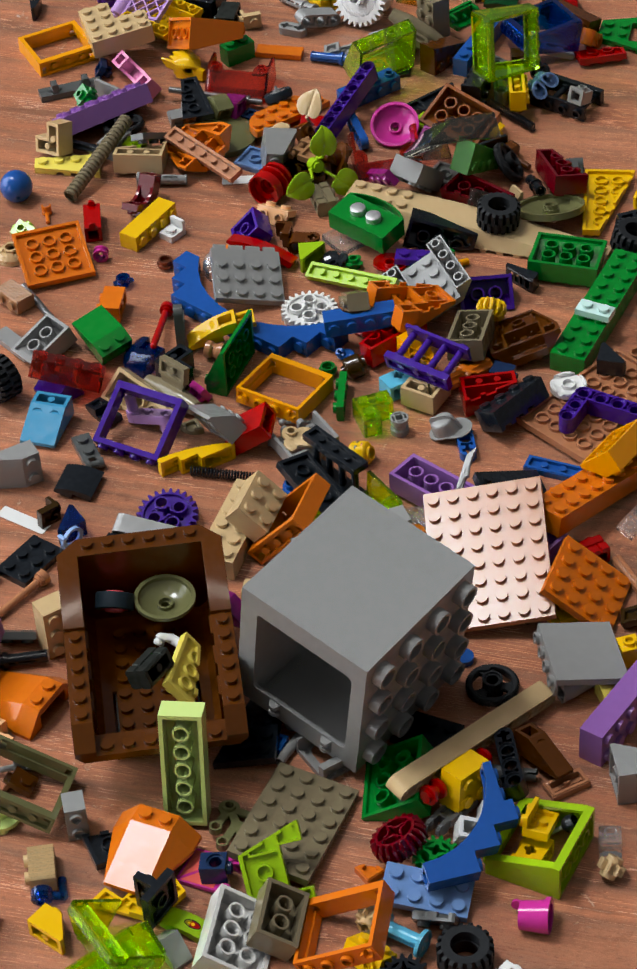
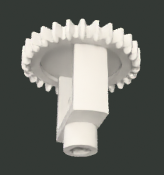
(362, 12)

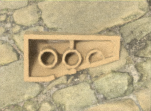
(128, 376)

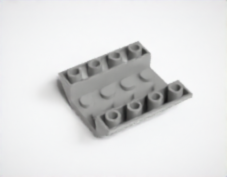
(436, 268)

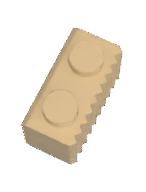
(41, 866)

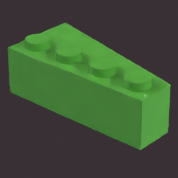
(472, 158)

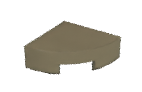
(192, 427)

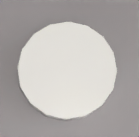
(565, 384)

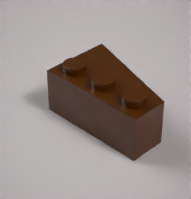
(438, 54)

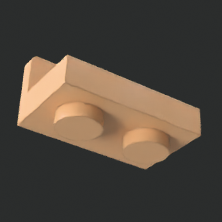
(276, 212)

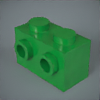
(237, 51)

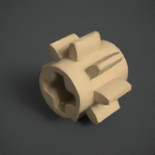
(611, 867)
(364, 919)

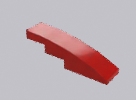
(286, 258)

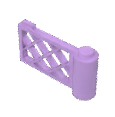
(122, 6)

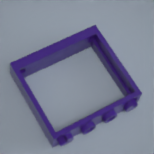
(179, 410)

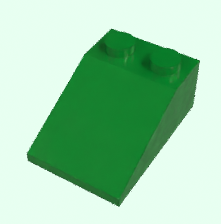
(103, 334)

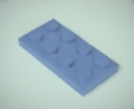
(412, 894)

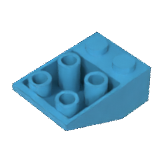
(47, 418)

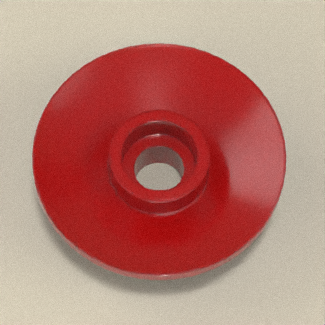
(386, 261)

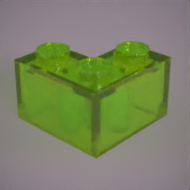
(371, 411)

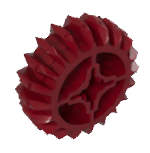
(399, 838)

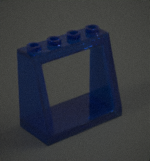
(560, 26)

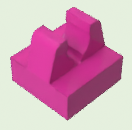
(199, 392)

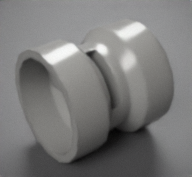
(399, 424)

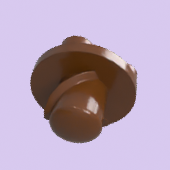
(339, 158)

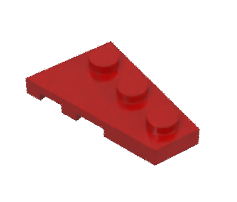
(606, 54)

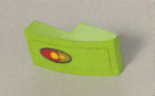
(185, 922)

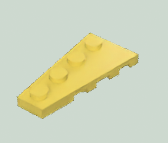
(63, 164)
(183, 675)

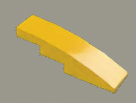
(206, 456)

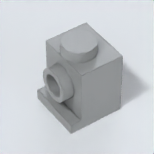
(579, 95)

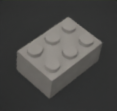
(417, 174)

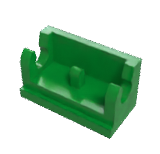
(461, 15)

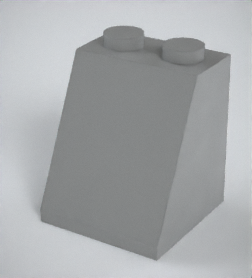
(276, 144)
(623, 772)

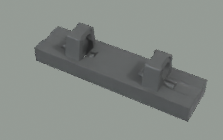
(65, 90)

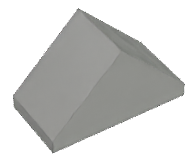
(176, 952)

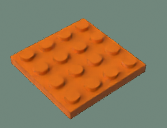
(53, 255)
(585, 584)

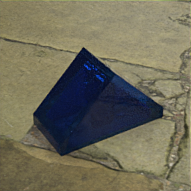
(70, 519)

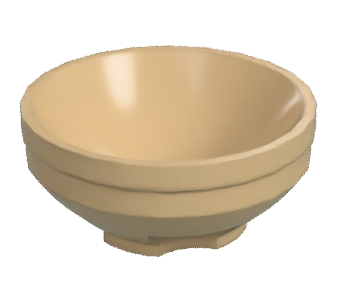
(8, 257)

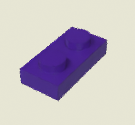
(409, 256)

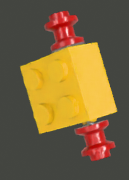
(459, 782)

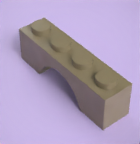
(354, 301)

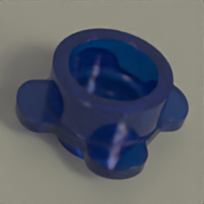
(123, 280)

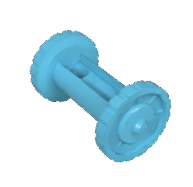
(419, 942)

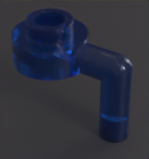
(44, 894)

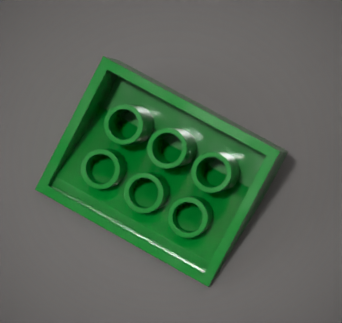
(567, 258)
(232, 358)
(379, 801)

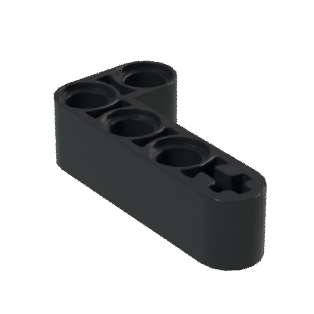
(513, 778)

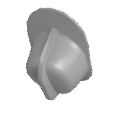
(448, 427)

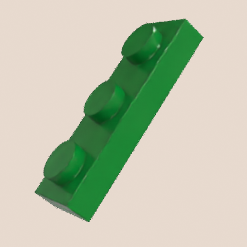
(340, 396)

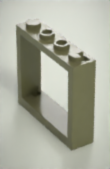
(49, 766)

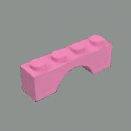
(135, 72)

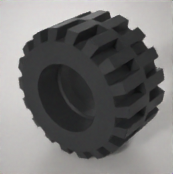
(498, 213)
(625, 235)
(9, 379)
(465, 939)

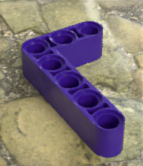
(595, 403)

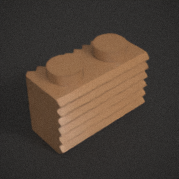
(16, 297)

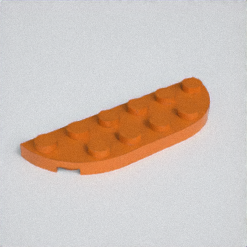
(284, 111)

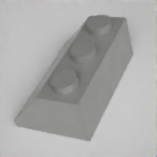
(219, 421)

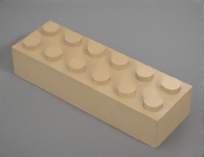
(234, 541)

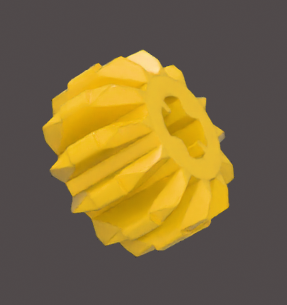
(493, 303)

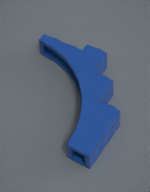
(464, 861)

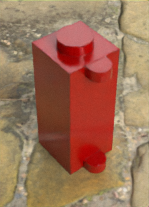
(92, 222)

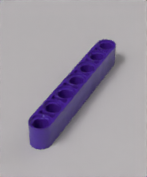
(350, 98)

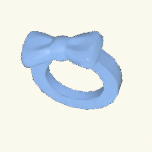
(63, 539)

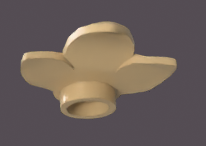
(293, 438)

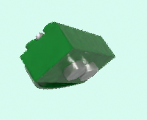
(367, 221)

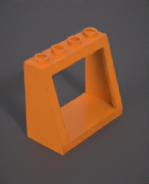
(197, 33)

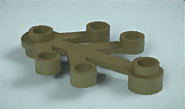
(230, 811)

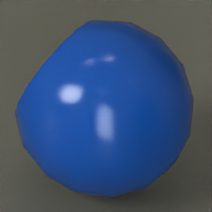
(16, 186)

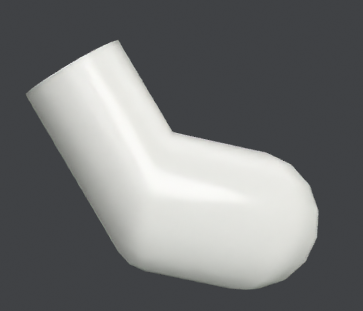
(170, 638)

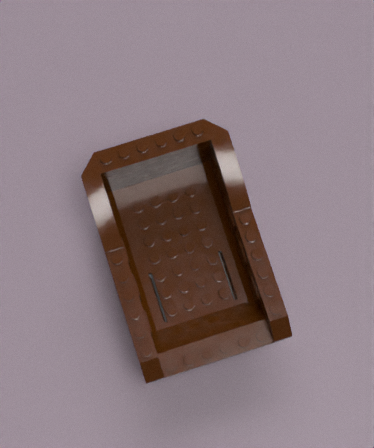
(105, 711)

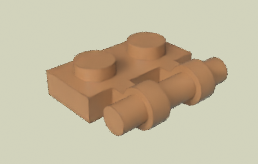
(302, 150)

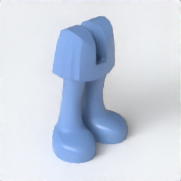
(539, 81)

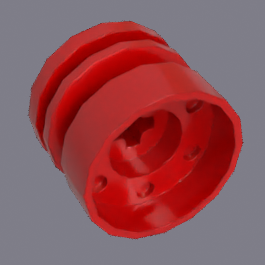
(270, 183)

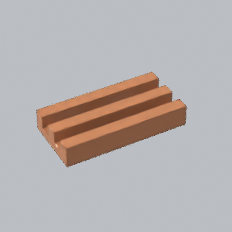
(569, 787)

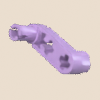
(146, 415)

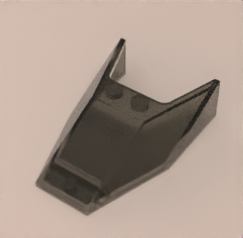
(435, 140)

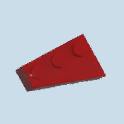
(482, 388)

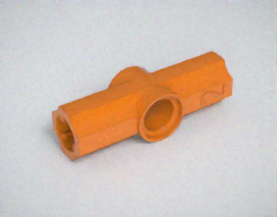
(464, 369)

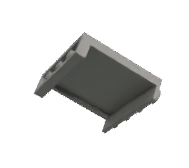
(579, 654)

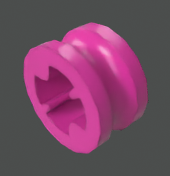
(100, 258)

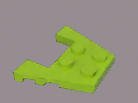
(267, 860)

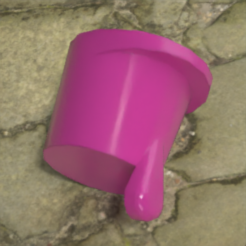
(535, 915)

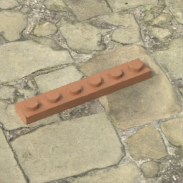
(204, 154)

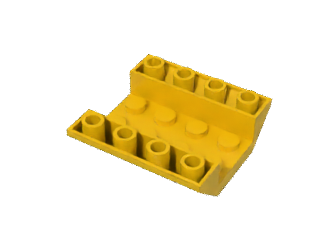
(177, 8)

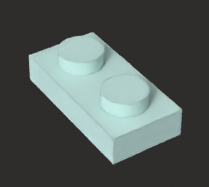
(595, 310)

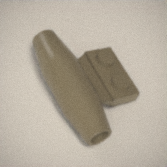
(424, 31)
(173, 380)

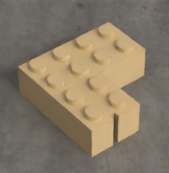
(111, 34)

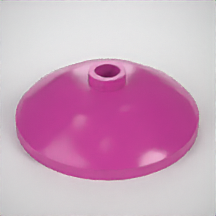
(393, 116)

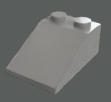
(46, 335)
(20, 466)

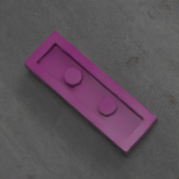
(382, 177)

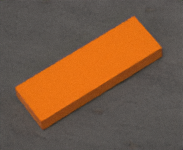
(279, 52)

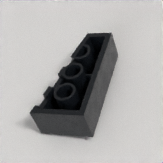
(512, 404)

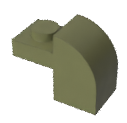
(221, 105)

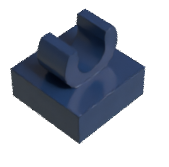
(102, 69)

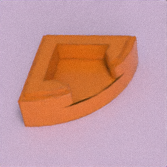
(369, 873)

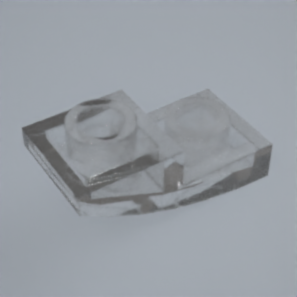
(628, 525)

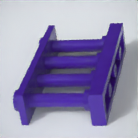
(427, 372)

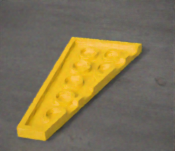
(603, 195)

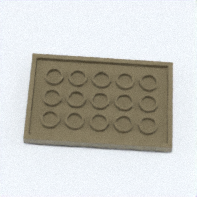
(300, 795)

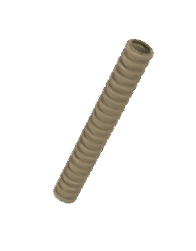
(98, 157)

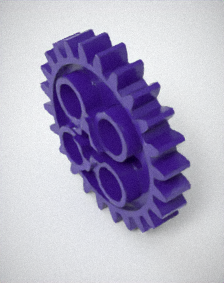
(171, 509)

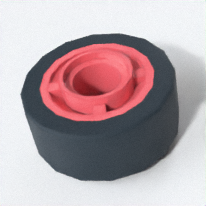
(114, 601)

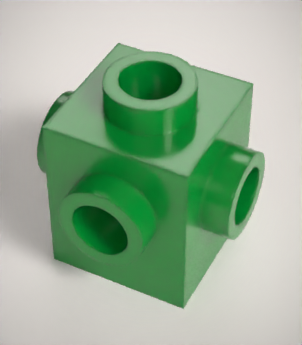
(84, 94)

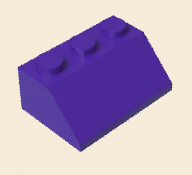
(493, 286)

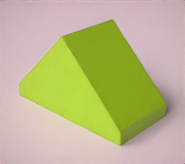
(310, 252)

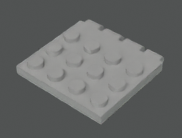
(246, 275)

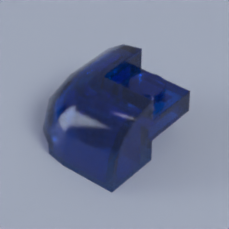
(141, 358)

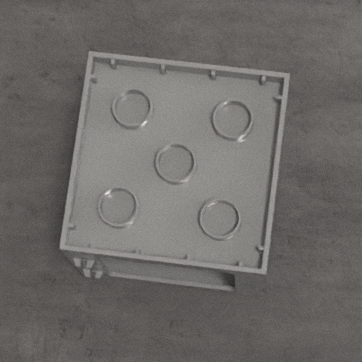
(355, 628)

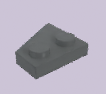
(428, 918)

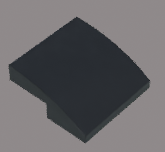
(78, 481)

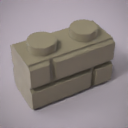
(323, 199)

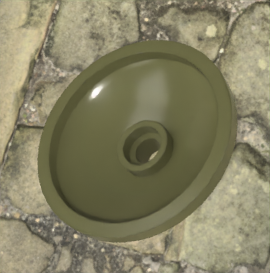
(164, 598)

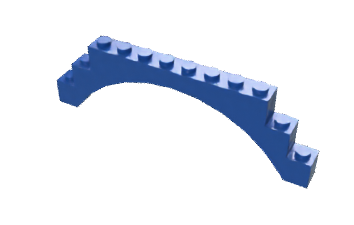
(267, 337)

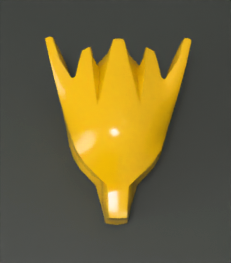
(185, 60)

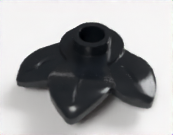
(334, 258)

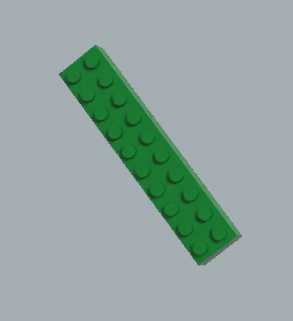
(583, 336)

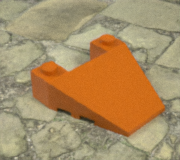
(411, 303)

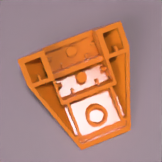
(212, 134)
(26, 698)
(148, 843)

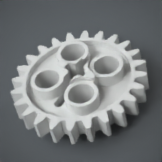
(306, 308)

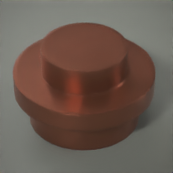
(165, 262)

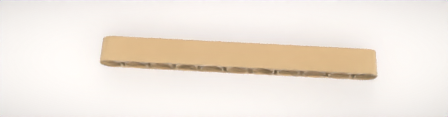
(477, 735)

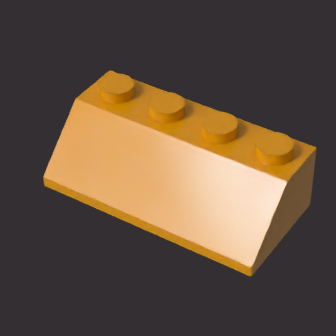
(613, 452)

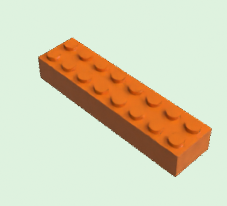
(584, 497)

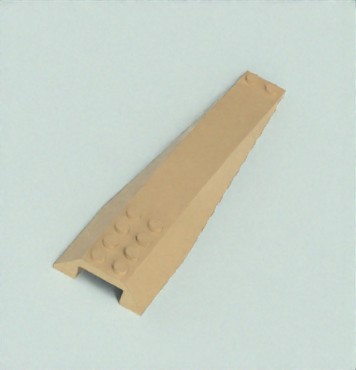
(517, 243)

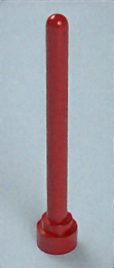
(166, 311)

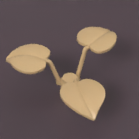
(309, 105)

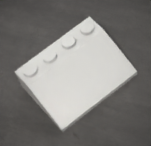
(226, 933)

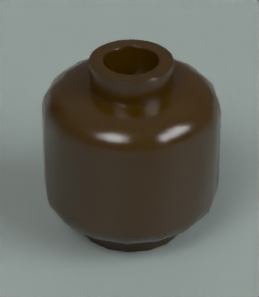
(355, 366)

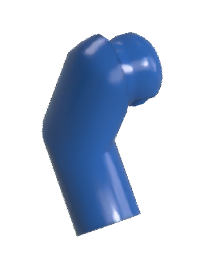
(343, 353)

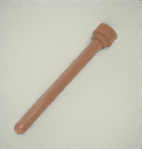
(40, 579)

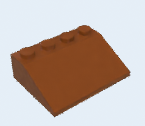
(455, 103)

